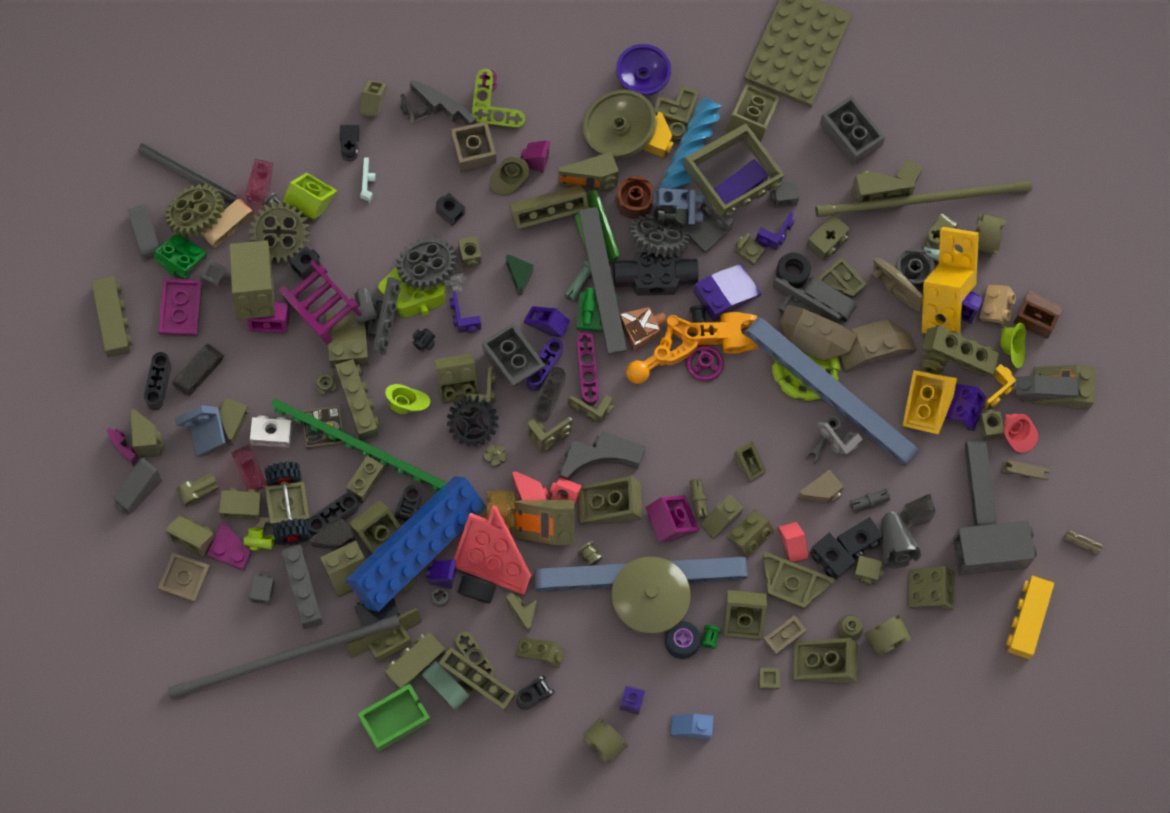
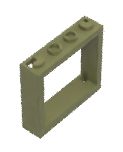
(743, 134)

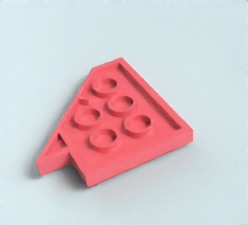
(491, 553)

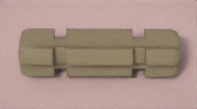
(1083, 542)

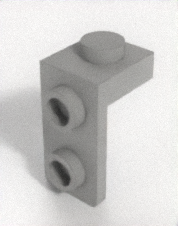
(842, 446)

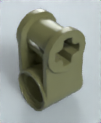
(934, 232)

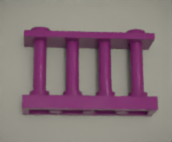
(312, 318)

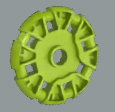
(792, 388)

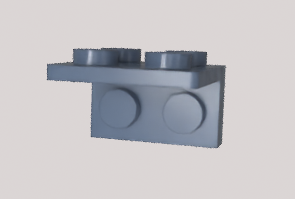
(204, 427)

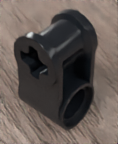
(349, 140)
(406, 506)
(537, 691)

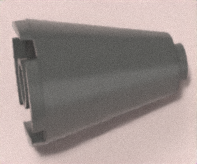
(897, 542)

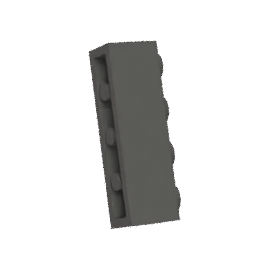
(302, 586)

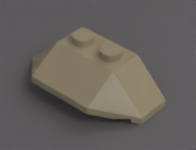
(816, 334)
(877, 343)

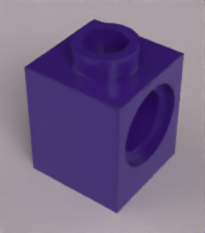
(632, 700)

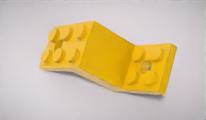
(950, 280)

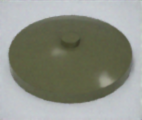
(620, 124)
(651, 595)

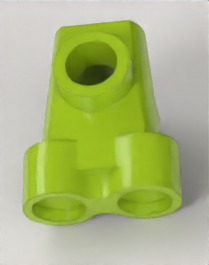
(256, 539)

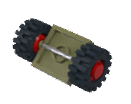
(287, 503)

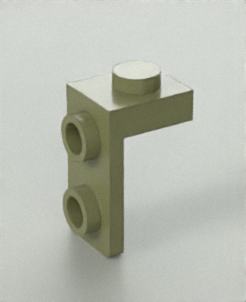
(490, 393)
(592, 414)
(541, 650)

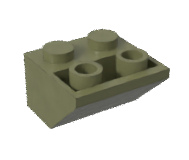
(456, 377)

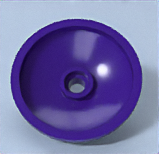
(643, 60)

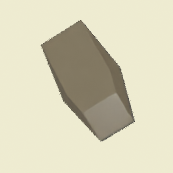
(897, 284)

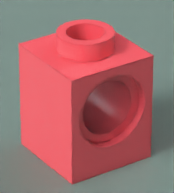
(570, 487)

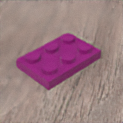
(180, 307)

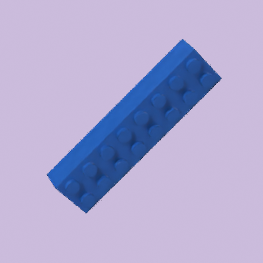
(415, 543)

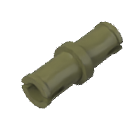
(698, 498)

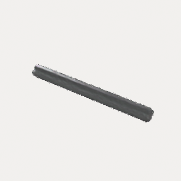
(185, 171)

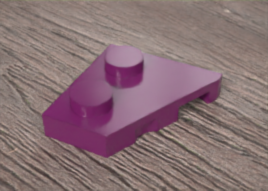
(229, 548)

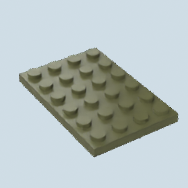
(798, 49)

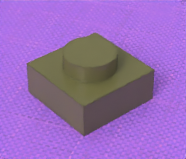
(769, 678)

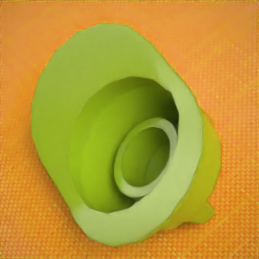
(1014, 343)
(405, 399)

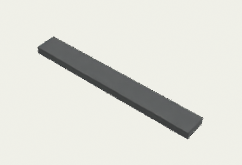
(602, 281)

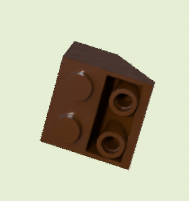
(1038, 314)

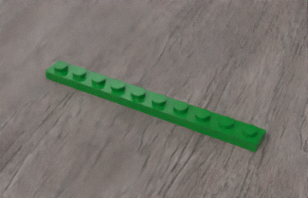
(352, 442)

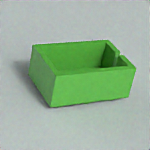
(393, 718)

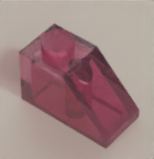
(249, 468)

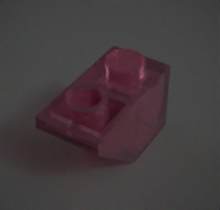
(259, 181)

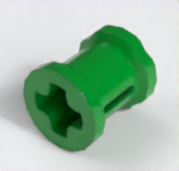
(710, 637)

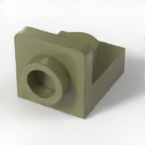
(749, 249)

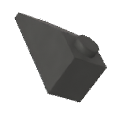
(1046, 387)

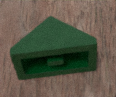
(520, 272)

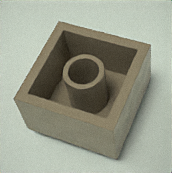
(473, 146)

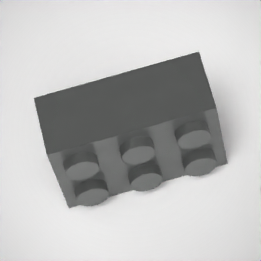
(852, 130)

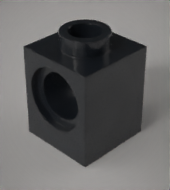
(454, 215)
(302, 269)

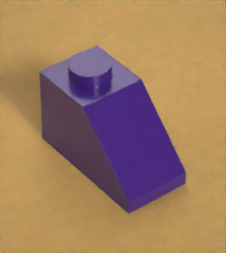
(970, 307)
(547, 320)
(442, 573)

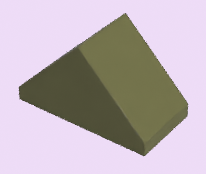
(749, 461)

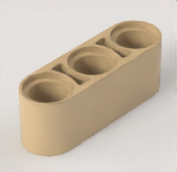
(232, 219)

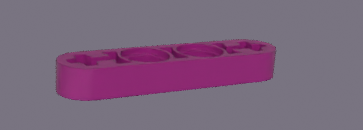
(587, 368)

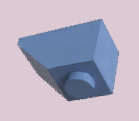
(692, 726)

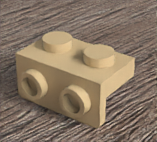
(997, 304)

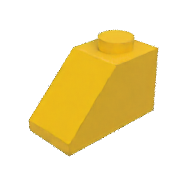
(661, 140)

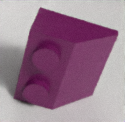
(671, 518)

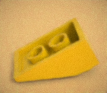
(928, 401)

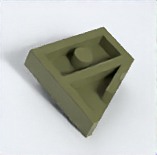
(843, 278)

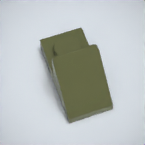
(524, 615)

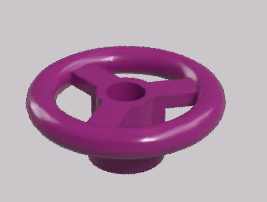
(705, 356)

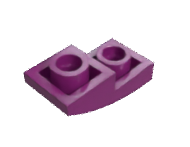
(119, 443)

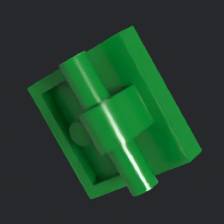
(179, 256)
(588, 312)

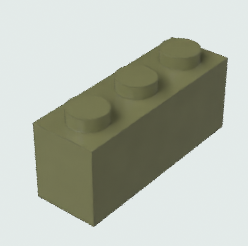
(414, 661)

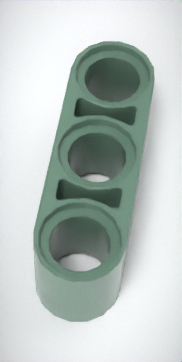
(445, 685)

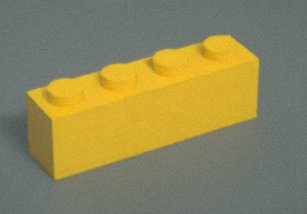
(1030, 617)

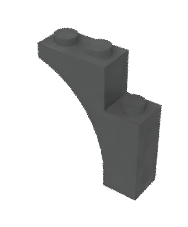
(608, 450)

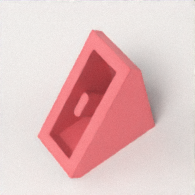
(794, 542)

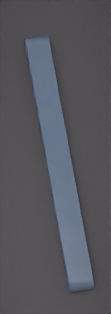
(831, 391)
(604, 575)

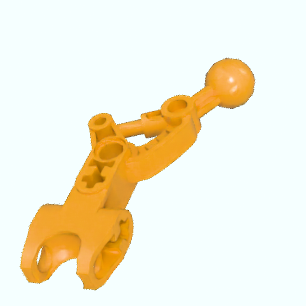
(724, 333)

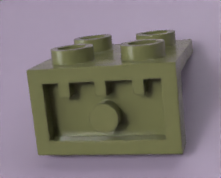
(546, 441)
(931, 587)

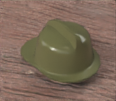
(509, 175)

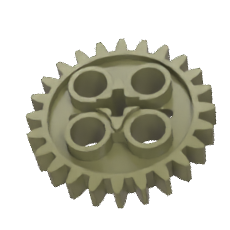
(194, 210)
(281, 214)

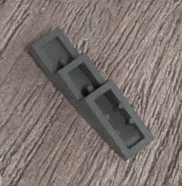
(440, 101)

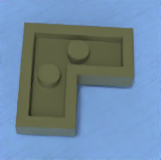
(678, 110)

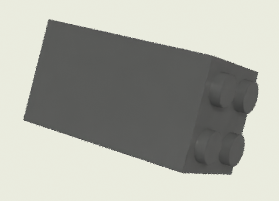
(994, 547)

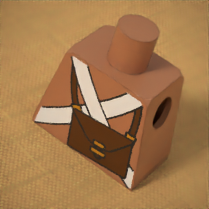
(641, 326)

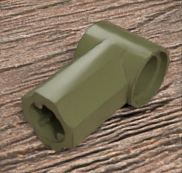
(191, 492)

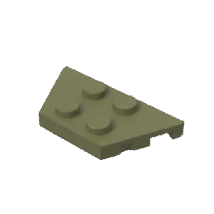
(793, 582)

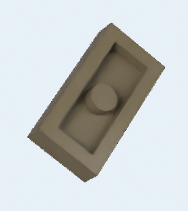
(784, 635)

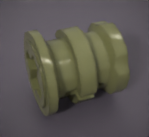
(590, 554)

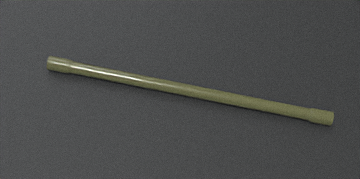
(1015, 187)

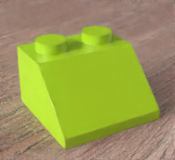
(309, 195)

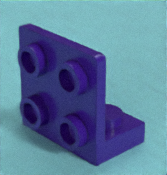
(966, 405)

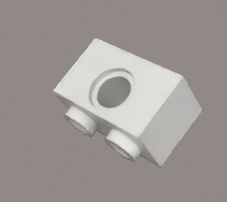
(280, 438)

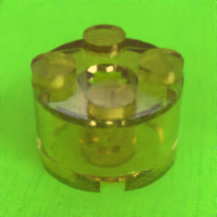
(504, 501)

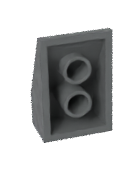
(512, 355)

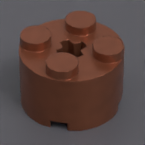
(634, 187)

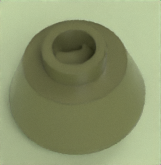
(847, 631)

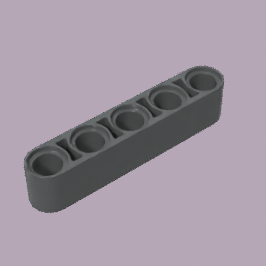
(980, 483)

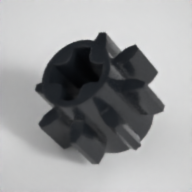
(423, 339)

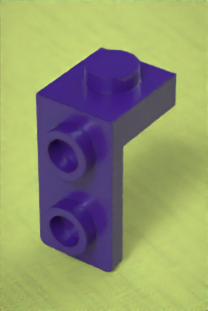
(772, 240)
(469, 324)

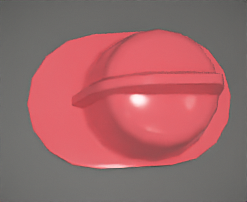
(1020, 432)

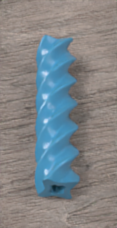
(697, 131)

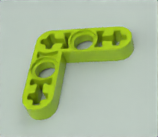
(485, 105)

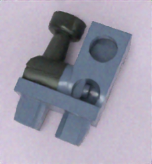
(683, 206)

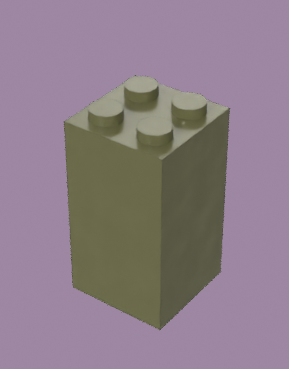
(252, 280)

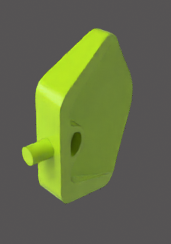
(414, 302)

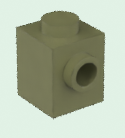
(868, 570)

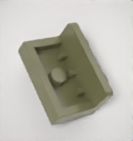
(751, 533)

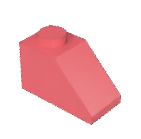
(529, 488)

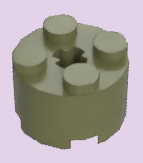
(989, 232)
(888, 635)
(605, 740)

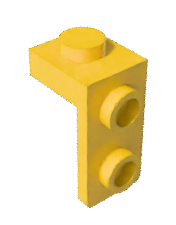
(1006, 379)

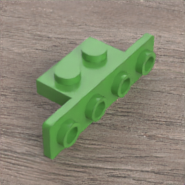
(595, 201)

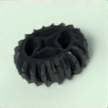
(465, 435)

